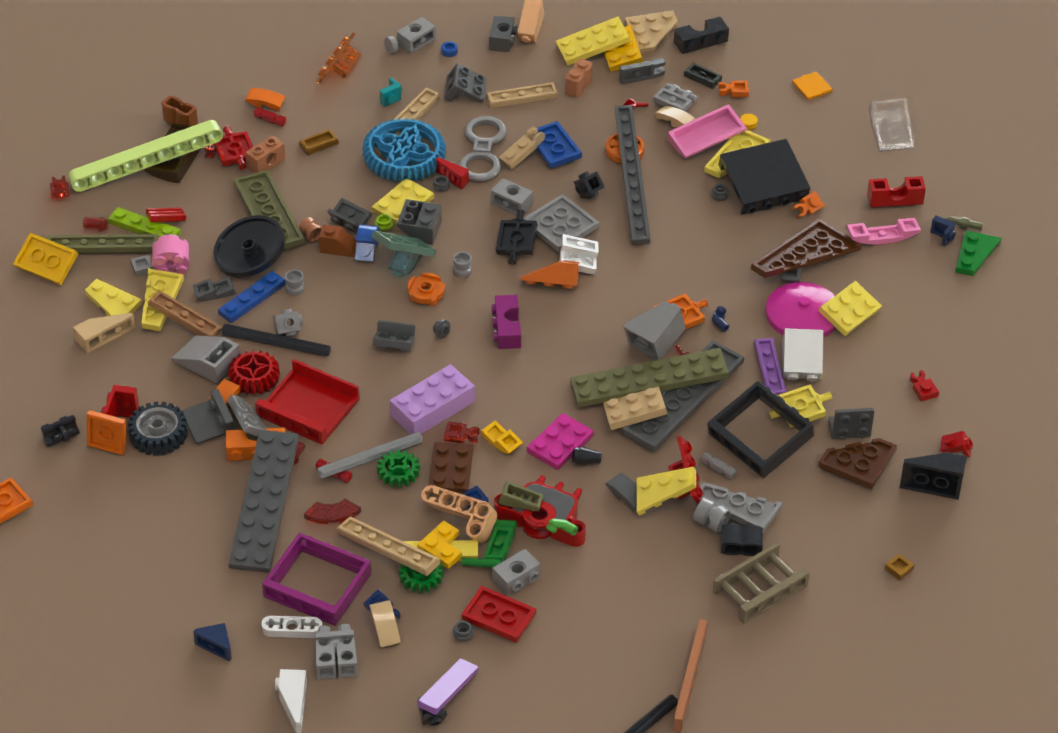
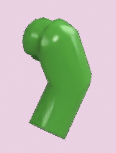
(563, 524)

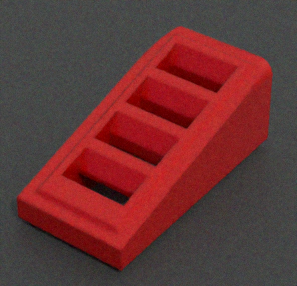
(455, 173)

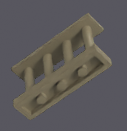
(764, 599)

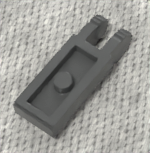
(641, 71)

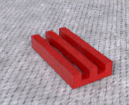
(165, 214)

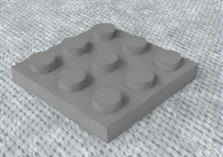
(560, 218)

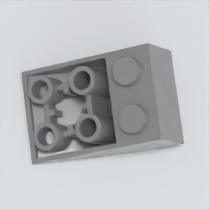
(208, 356)

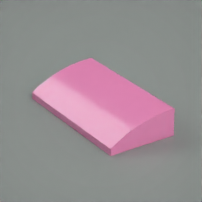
(706, 131)

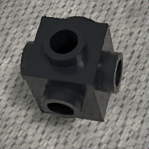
(588, 184)

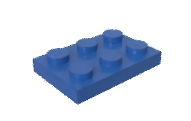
(557, 146)

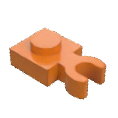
(735, 88)
(809, 204)

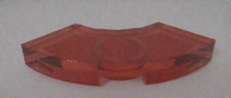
(335, 512)

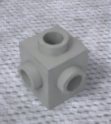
(281, 325)

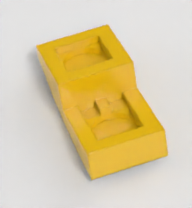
(500, 438)

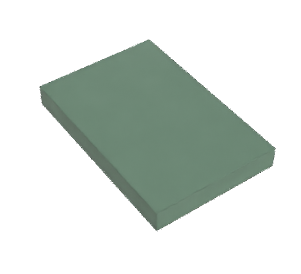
(403, 243)

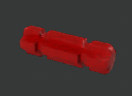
(270, 116)
(345, 475)

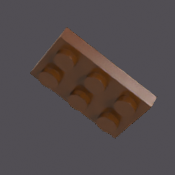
(451, 466)

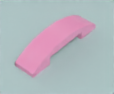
(884, 234)

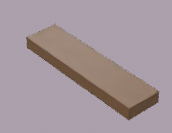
(183, 315)

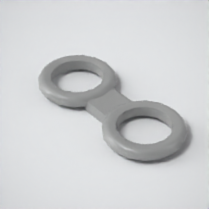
(483, 147)

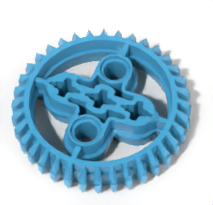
(403, 149)

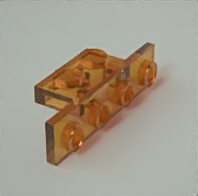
(343, 61)

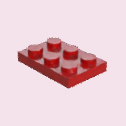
(498, 614)

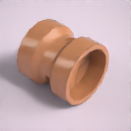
(310, 228)

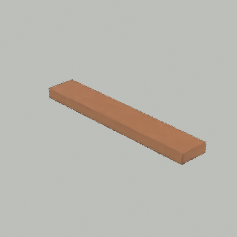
(690, 675)

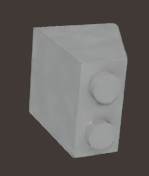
(656, 330)

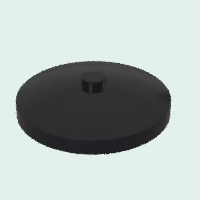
(249, 246)

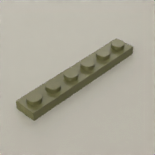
(107, 243)

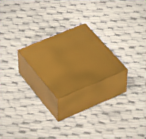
(899, 566)

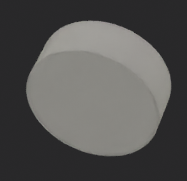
(391, 44)

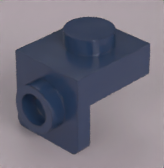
(943, 228)

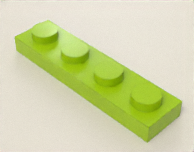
(140, 224)

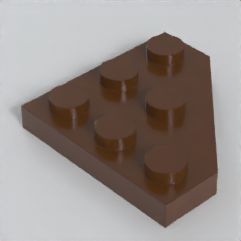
(859, 461)

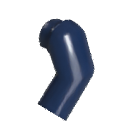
(718, 319)

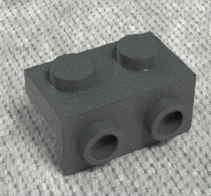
(349, 215)
(394, 335)

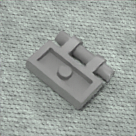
(675, 97)

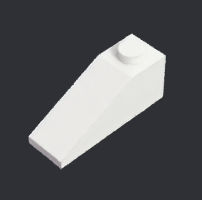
(292, 694)

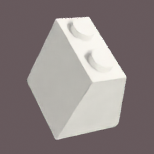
(802, 354)

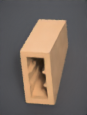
(531, 20)

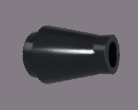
(584, 455)

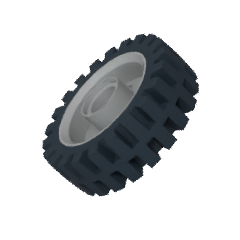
(157, 428)

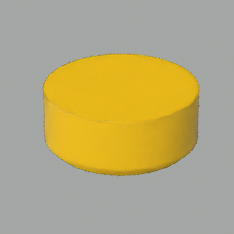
(749, 121)

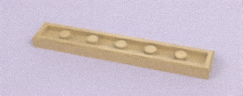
(416, 109)
(388, 546)

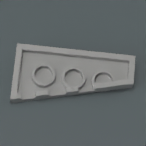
(743, 508)

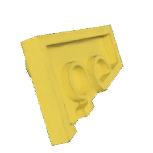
(112, 299)

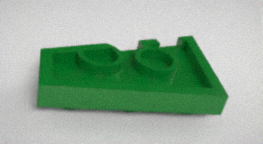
(974, 251)

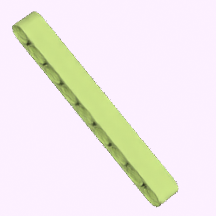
(145, 155)

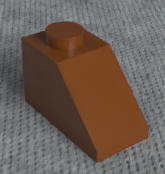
(336, 241)

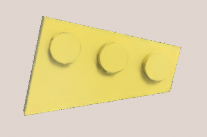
(659, 487)

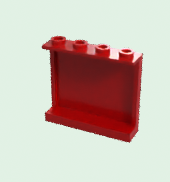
(309, 402)

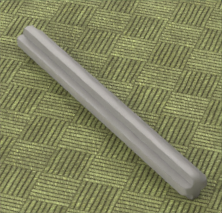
(369, 455)

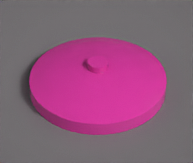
(797, 307)

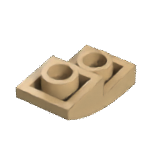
(676, 116)
(385, 623)

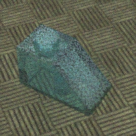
(403, 262)

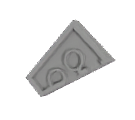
(247, 417)

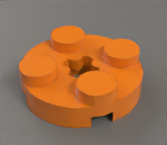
(432, 295)

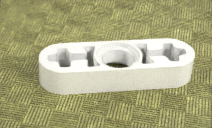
(276, 621)

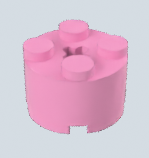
(170, 254)

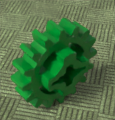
(398, 468)
(419, 581)

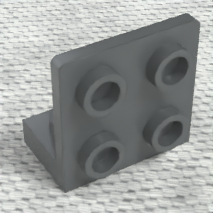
(465, 81)
(209, 418)
(851, 423)

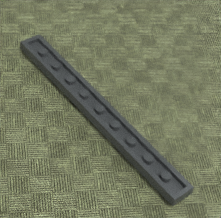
(632, 175)

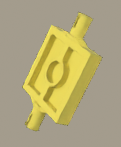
(806, 402)

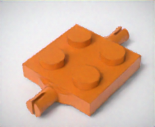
(690, 310)

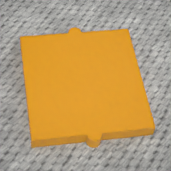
(812, 85)

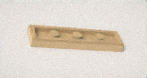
(521, 95)

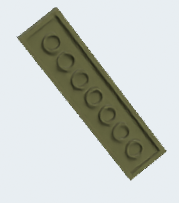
(665, 373)

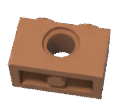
(265, 155)

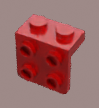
(121, 401)

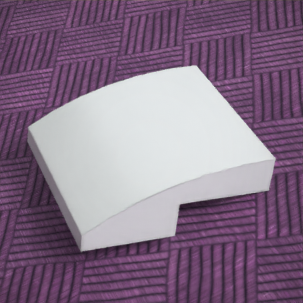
(581, 251)

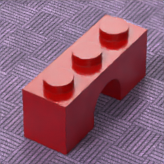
(909, 193)

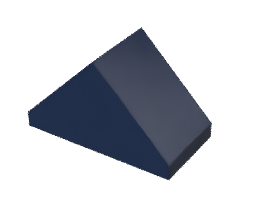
(214, 640)

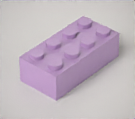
(432, 400)

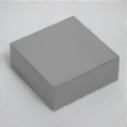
(141, 264)

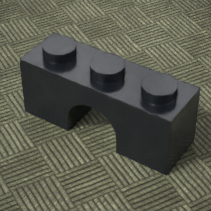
(690, 40)

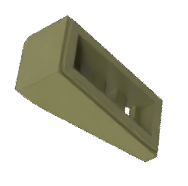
(509, 498)

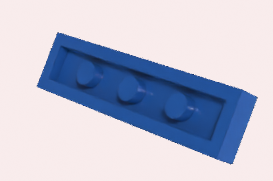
(251, 297)

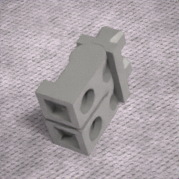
(336, 644)

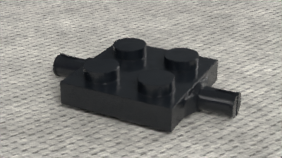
(516, 237)

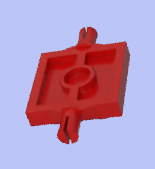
(233, 148)

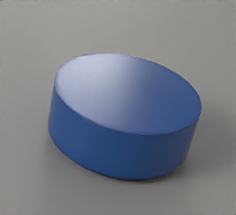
(449, 49)

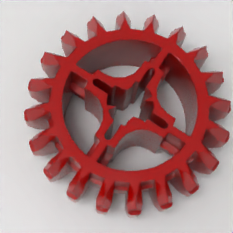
(254, 372)

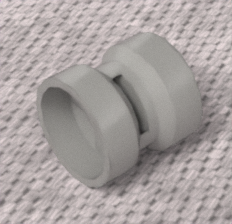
(462, 264)
(294, 282)

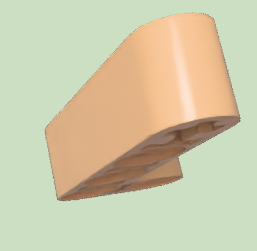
(457, 508)

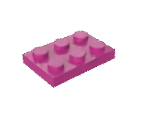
(557, 441)

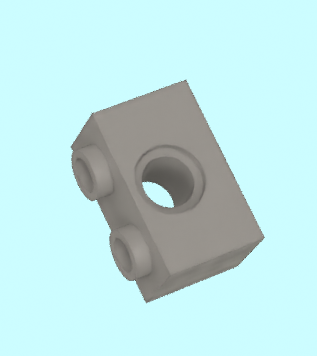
(416, 35)
(511, 196)
(516, 572)

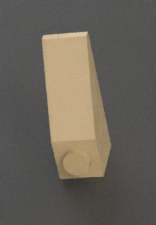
(102, 330)

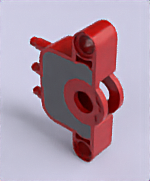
(555, 505)

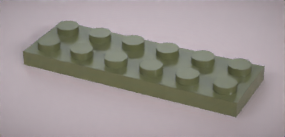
(264, 199)

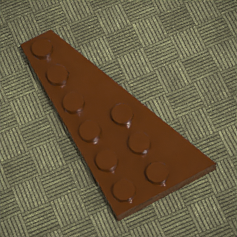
(809, 246)

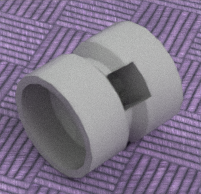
(711, 514)

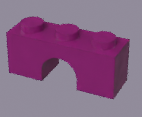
(508, 332)

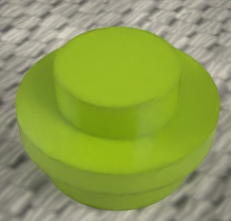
(384, 222)

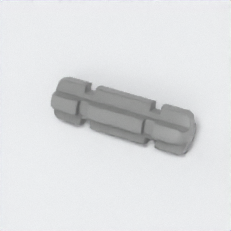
(718, 465)

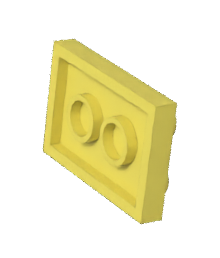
(394, 201)
(850, 308)

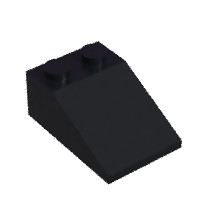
(934, 474)

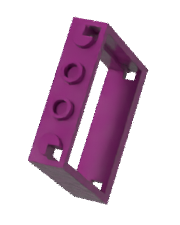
(307, 604)

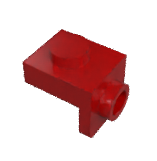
(956, 442)

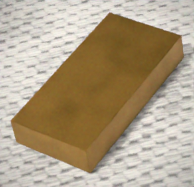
(318, 142)

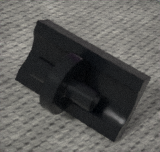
(60, 430)

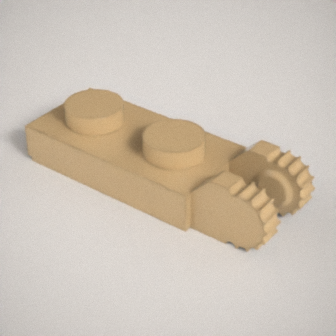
(522, 148)

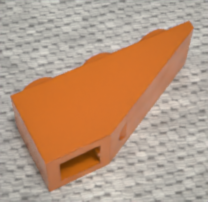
(560, 272)

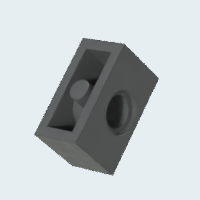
(502, 33)

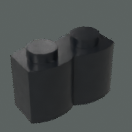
(741, 539)

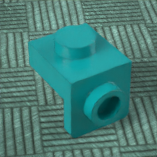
(391, 93)

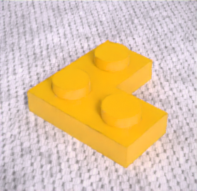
(438, 544)

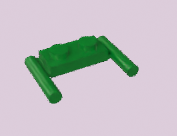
(497, 547)

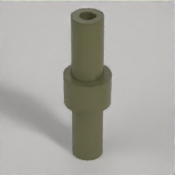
(965, 222)

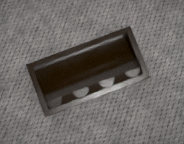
(175, 168)

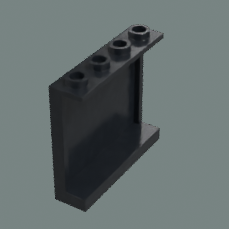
(765, 176)

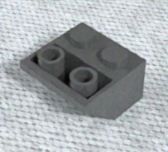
(420, 220)

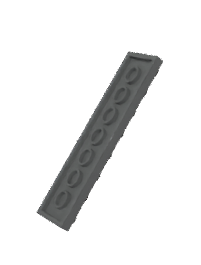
(679, 405)
(264, 501)

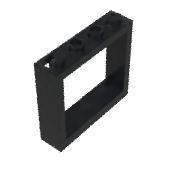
(742, 451)

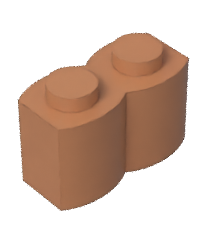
(578, 78)

